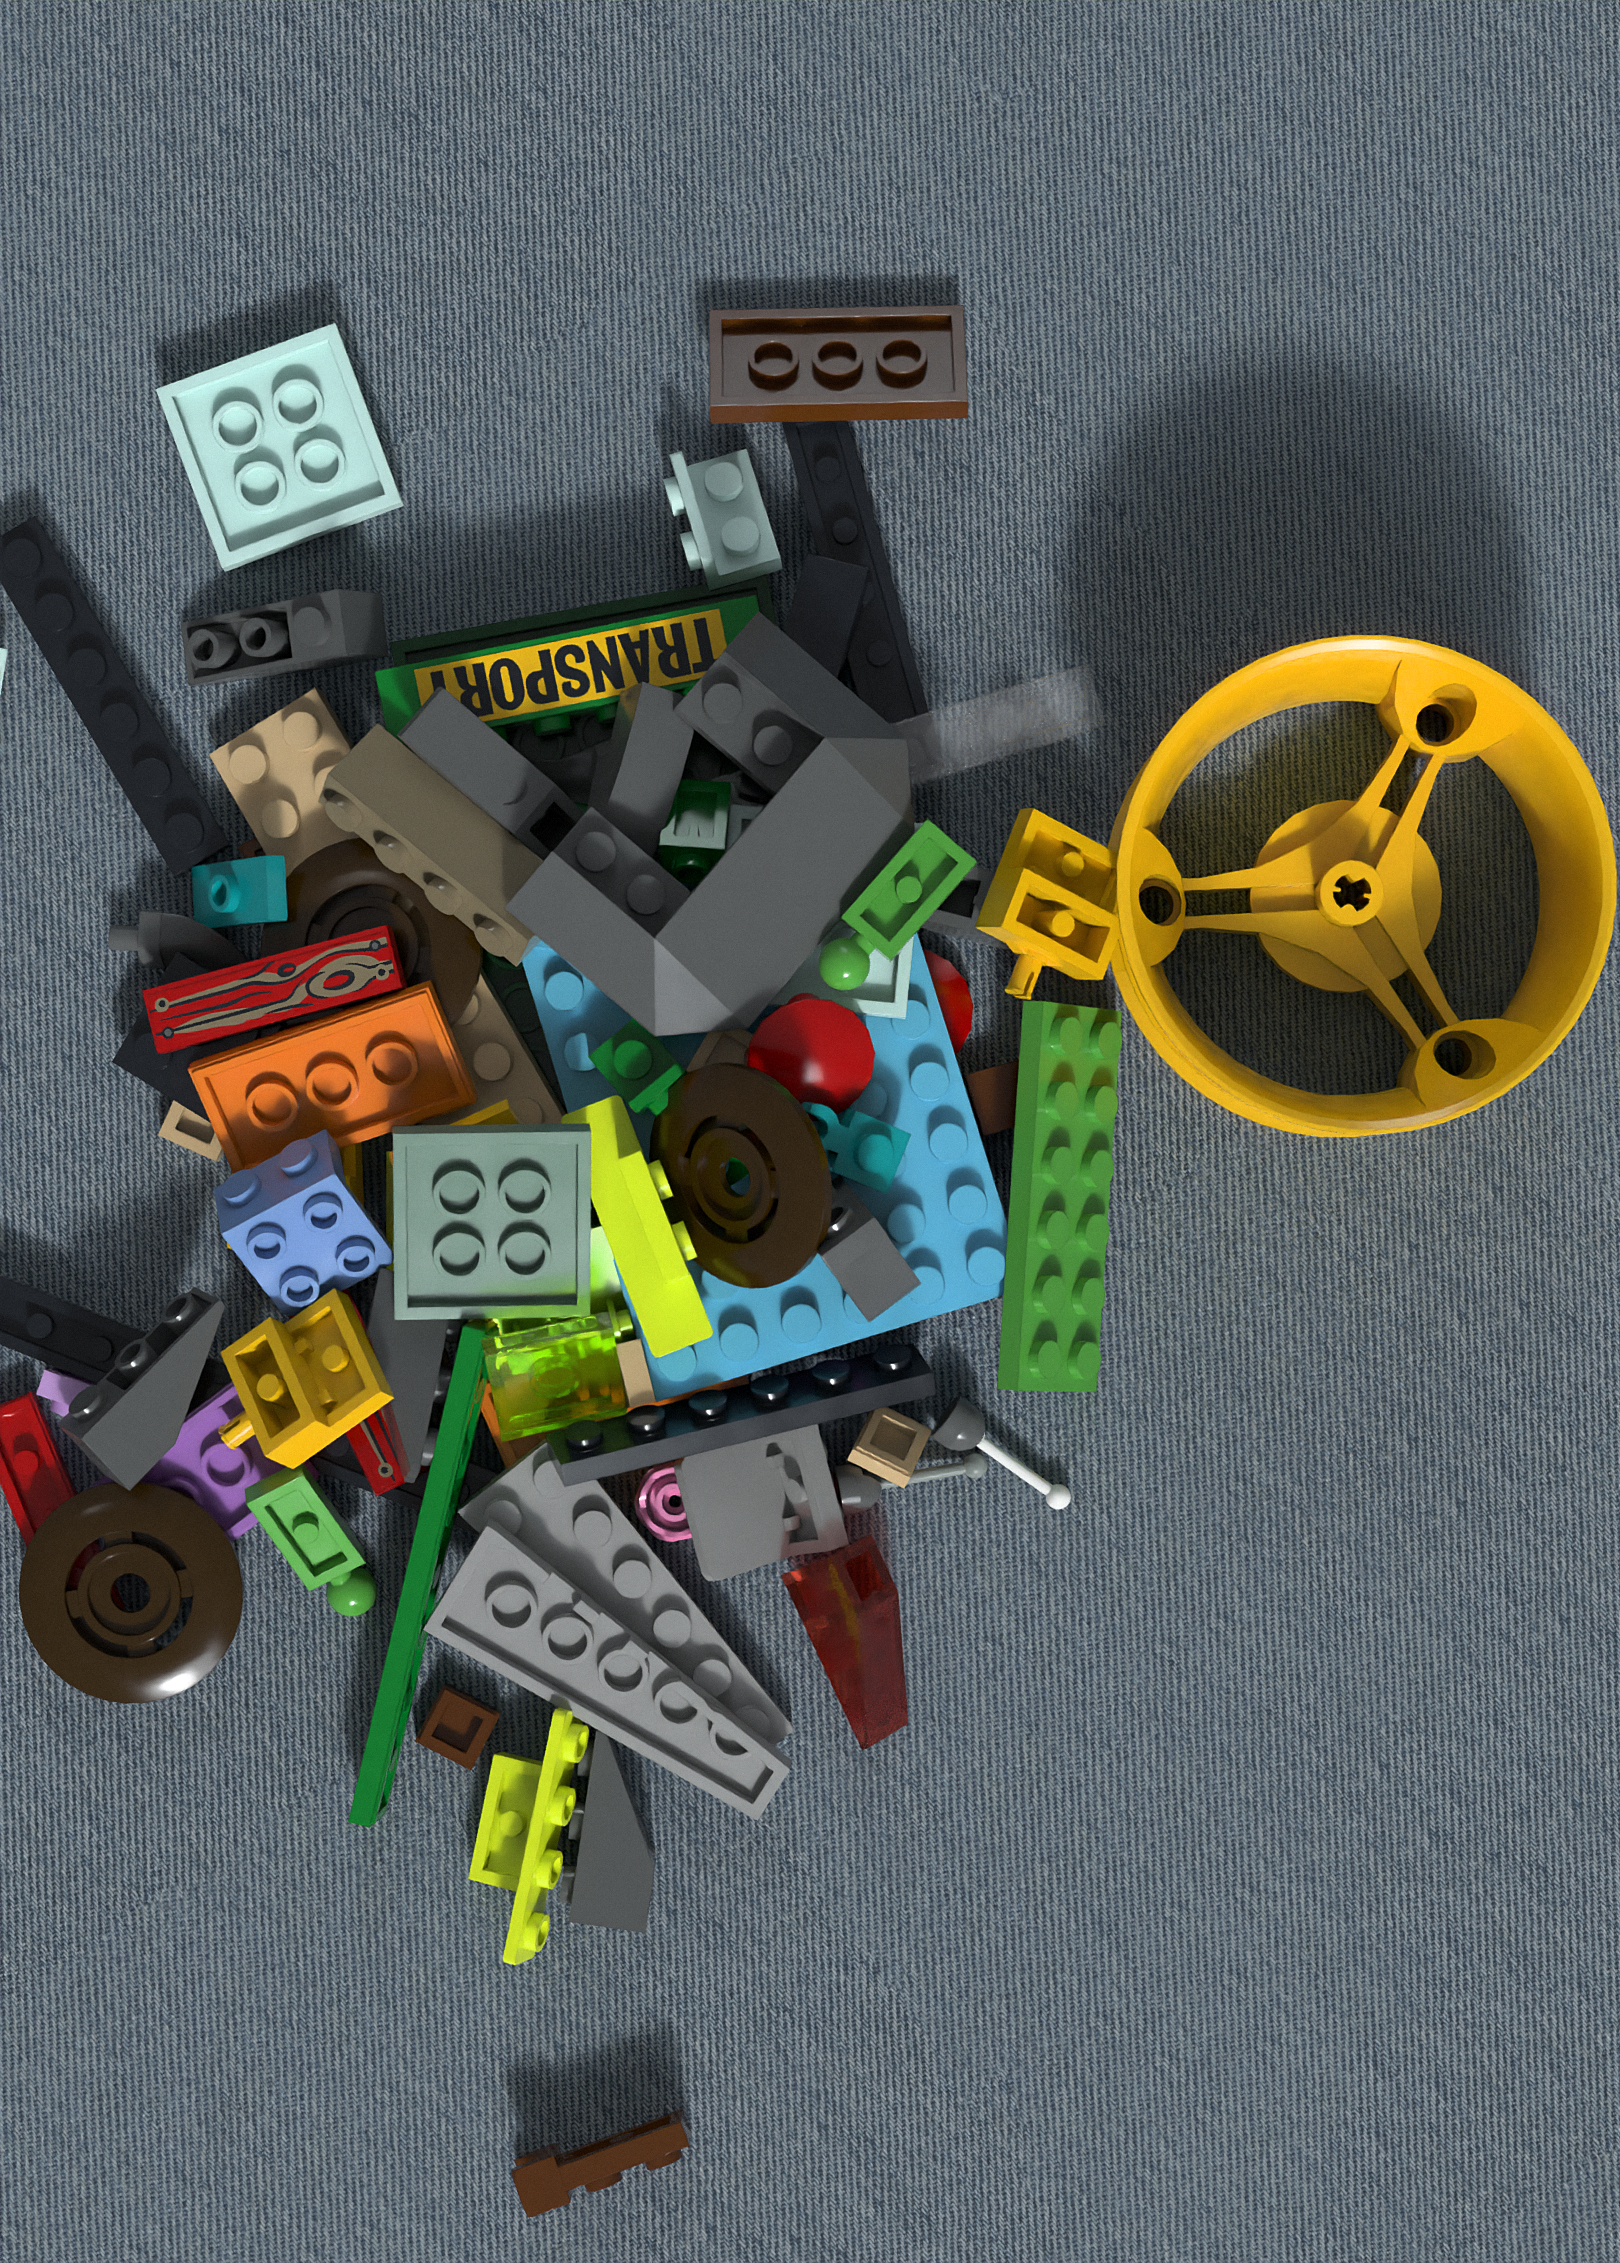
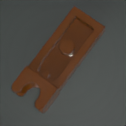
(548, 2177)

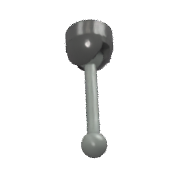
(860, 1489)

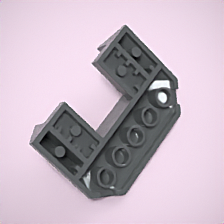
(781, 886)

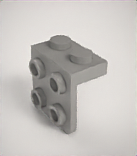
(760, 1502)

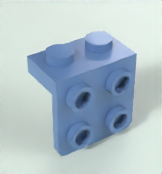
(300, 1225)

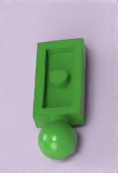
(895, 905)
(313, 1538)

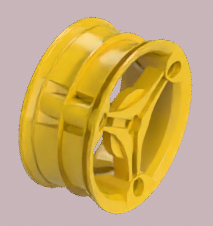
(1400, 883)

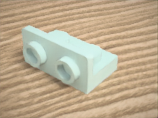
(725, 517)

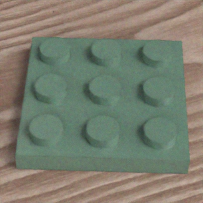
(491, 1221)

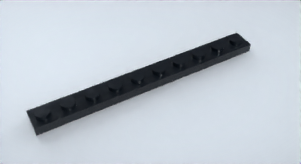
(90, 1342)

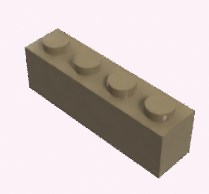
(434, 838)

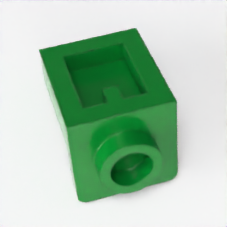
(695, 829)
(638, 1068)

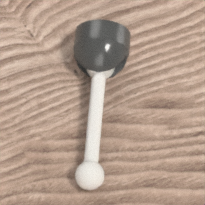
(963, 1428)

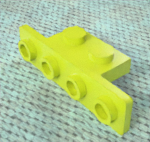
(639, 1232)
(522, 1828)

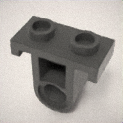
(863, 1255)

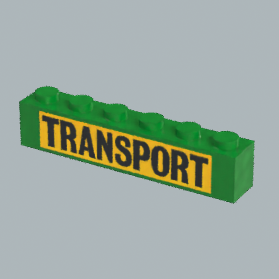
(569, 673)

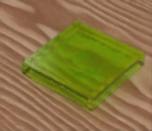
(554, 1376)

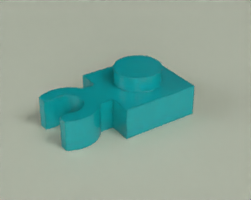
(860, 1146)

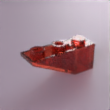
(856, 1631)

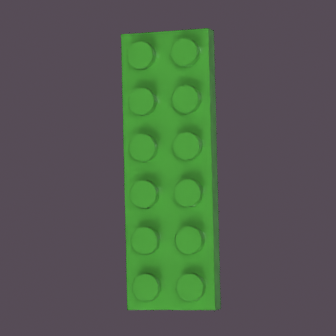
(1059, 1198)

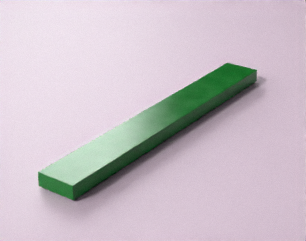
(423, 1575)

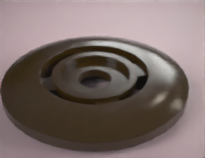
(352, 891)
(788, 1208)
(147, 1534)

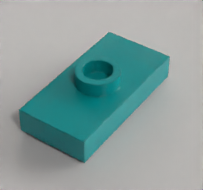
(240, 892)

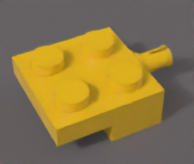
(1052, 902)
(304, 1381)

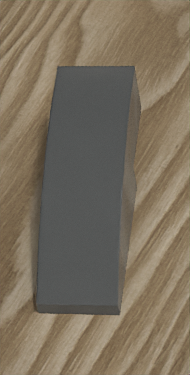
(643, 765)

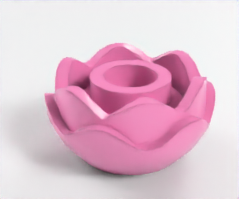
(653, 1504)

